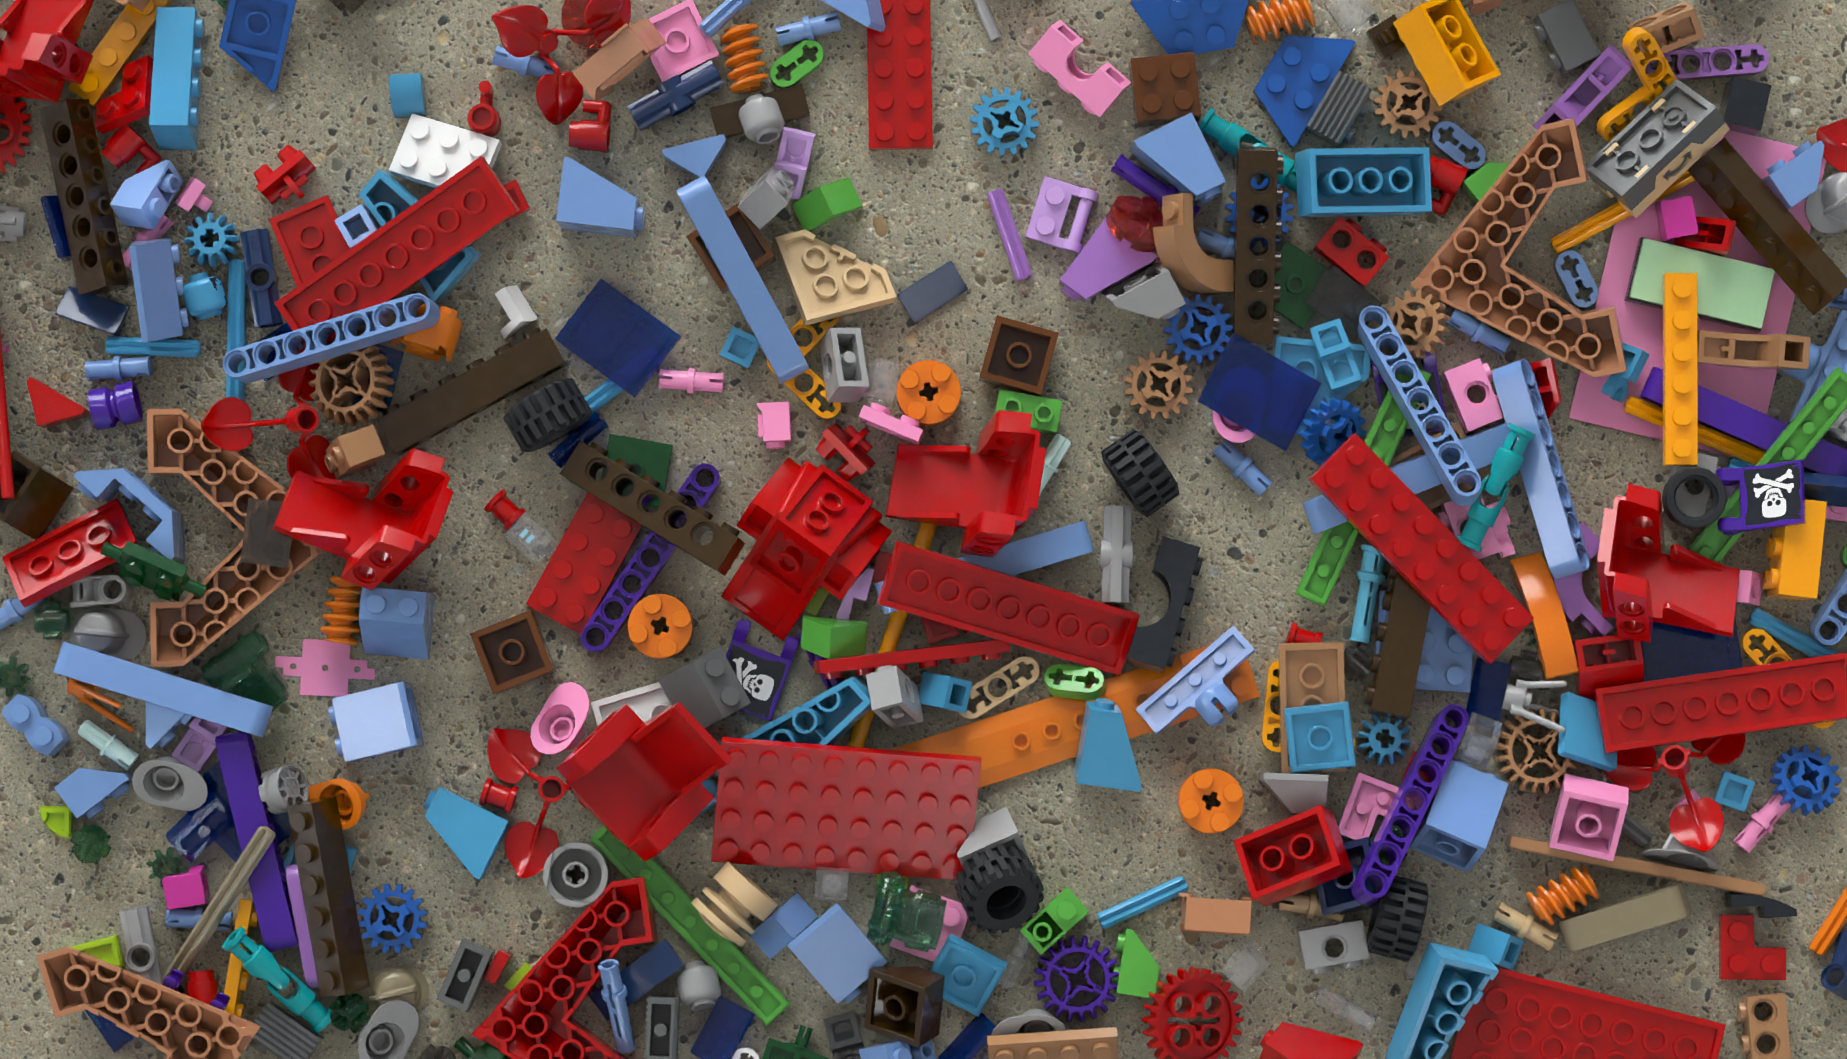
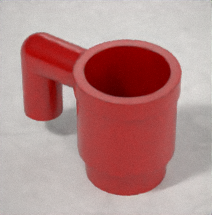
(483, 117)
(592, 134)
(125, 146)
(1448, 178)
(202, 986)

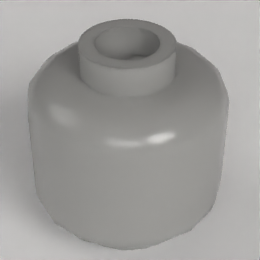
(761, 119)
(698, 986)

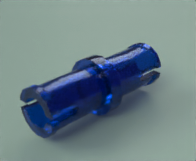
(584, 433)

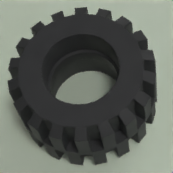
(547, 415)
(1140, 472)
(1007, 906)
(1398, 919)

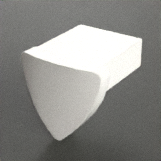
(516, 309)

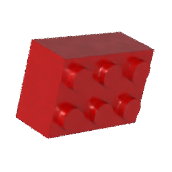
(1292, 855)

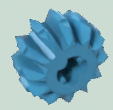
(203, 232)
(1375, 745)

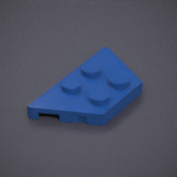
(1192, 24)
(258, 35)
(1299, 80)

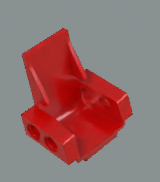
(41, 48)
(981, 492)
(376, 533)
(808, 536)
(1648, 586)
(645, 775)

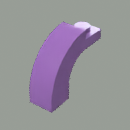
(1588, 88)
(1573, 598)

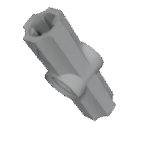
(1116, 554)
(139, 934)

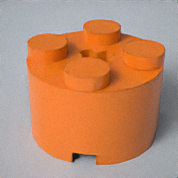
(436, 340)
(939, 378)
(653, 609)
(1228, 795)

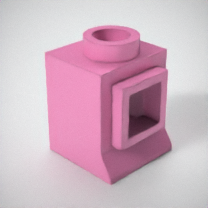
(774, 424)

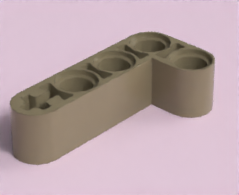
(1625, 917)

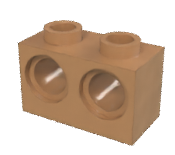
(1671, 27)
(354, 452)
(1774, 1025)

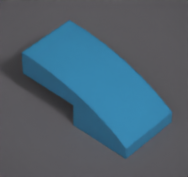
(1335, 355)

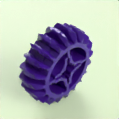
(1053, 965)

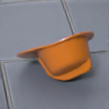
(349, 797)

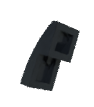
(1766, 907)
(844, 1036)

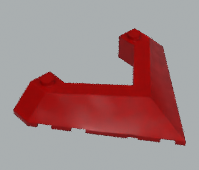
(539, 1011)

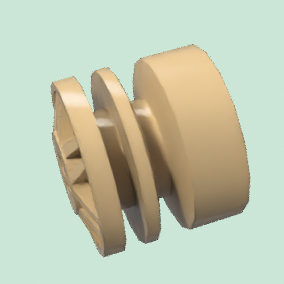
(734, 904)

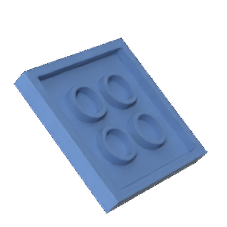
(1444, 656)

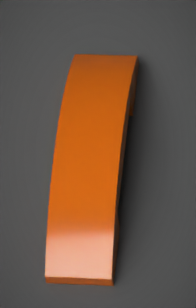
(1549, 620)

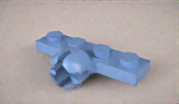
(1822, 362)
(1199, 685)

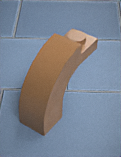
(1183, 255)
(1753, 351)

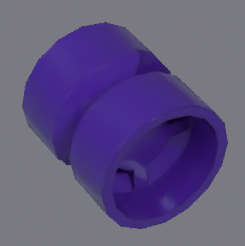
(116, 405)

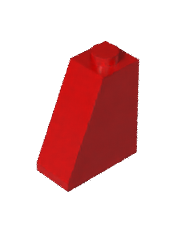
(1299, 1042)

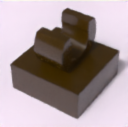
(1385, 37)

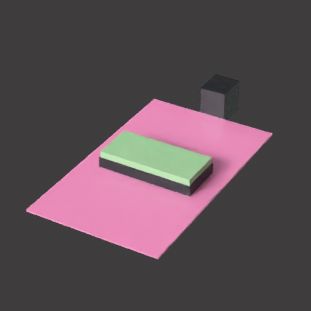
(1733, 290)

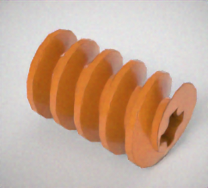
(1278, 17)
(743, 59)
(343, 612)
(1562, 895)

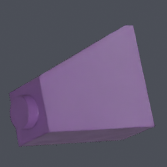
(1102, 265)

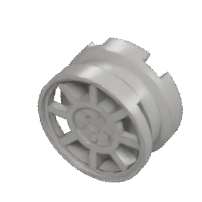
(283, 788)

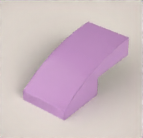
(795, 157)
(858, 591)
(198, 743)

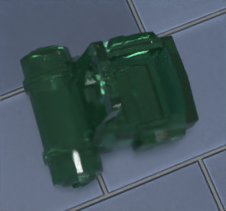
(246, 673)
(905, 915)

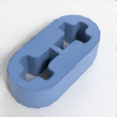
(1463, 140)
(1582, 275)

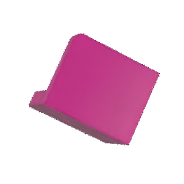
(1676, 218)
(186, 888)

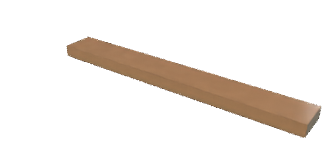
(1642, 867)

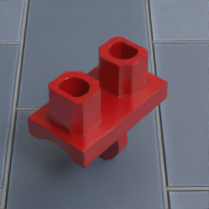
(286, 178)
(851, 446)

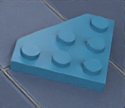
(1303, 356)

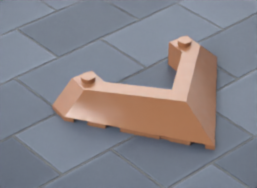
(1474, 270)
(233, 588)
(142, 1007)

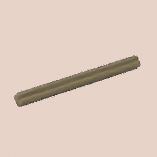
(222, 901)

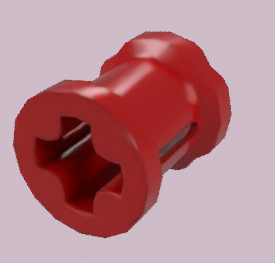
(504, 509)
(1300, 635)
(498, 795)

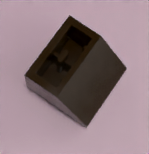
(37, 497)

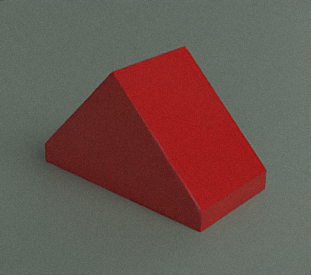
(1713, 236)
(51, 406)

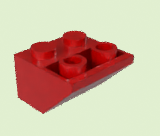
(1607, 663)

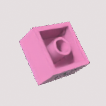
(1589, 817)

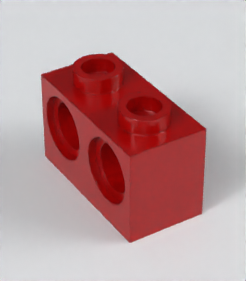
(1346, 258)

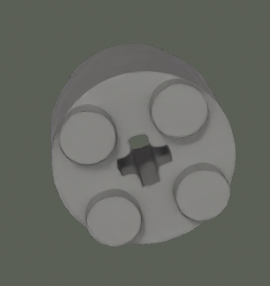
(566, 858)

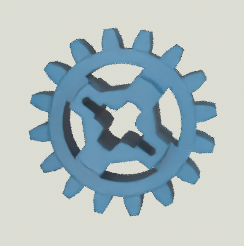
(1017, 129)

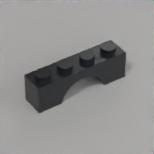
(1152, 644)

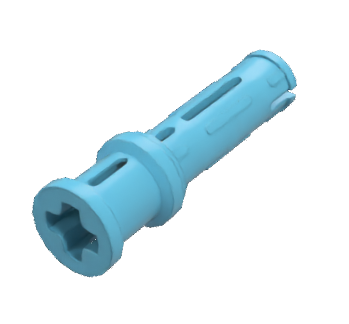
(1370, 576)

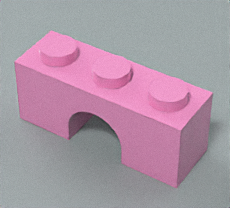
(1056, 55)

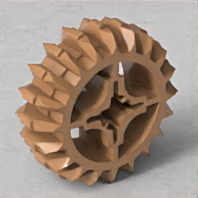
(334, 400)
(1526, 762)

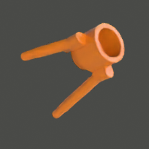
(87, 692)

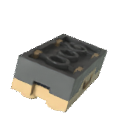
(1657, 147)

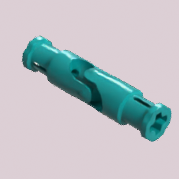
(1232, 134)
(1504, 467)
(262, 964)

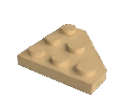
(829, 278)

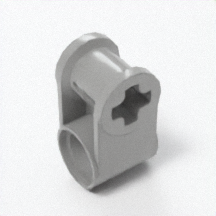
(94, 591)

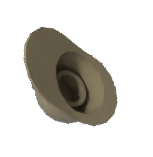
(395, 983)

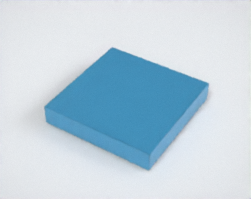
(1582, 733)
(1319, 737)
(968, 974)

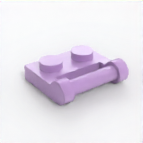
(1051, 212)

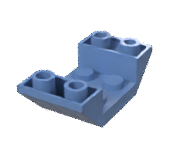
(105, 484)

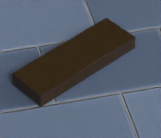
(790, 100)

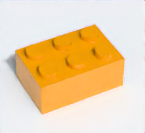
(1446, 49)
(1796, 556)

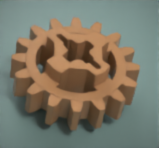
(1416, 115)
(1428, 324)
(1169, 377)

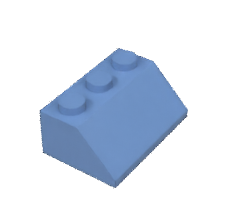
(158, 289)

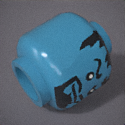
(204, 296)

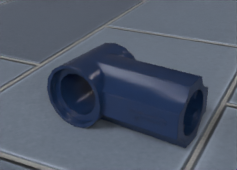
(1837, 970)

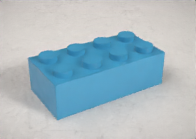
(1363, 182)

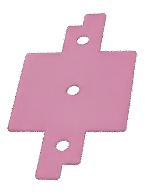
(316, 680)

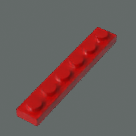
(925, 656)

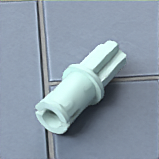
(1054, 455)
(108, 744)

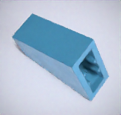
(1105, 749)
(466, 828)

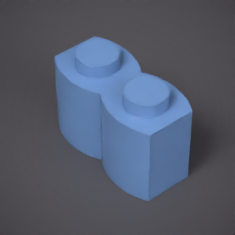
(31, 717)

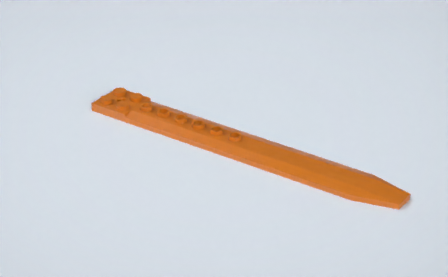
(1052, 727)

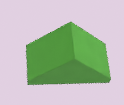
(826, 204)
(833, 637)

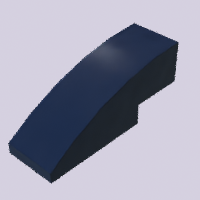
(643, 974)

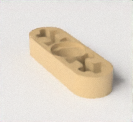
(1022, 681)

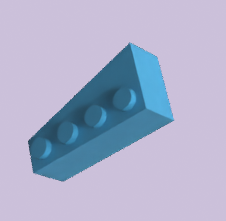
(176, 78)
(389, 198)
(822, 718)
(1438, 1001)

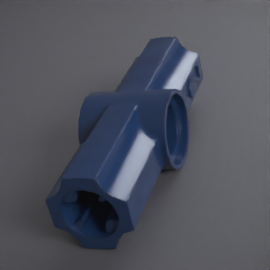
(675, 95)
(258, 258)

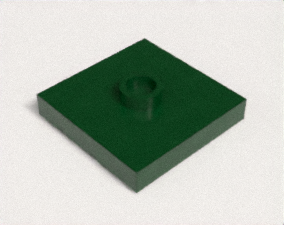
(1297, 279)
(644, 455)

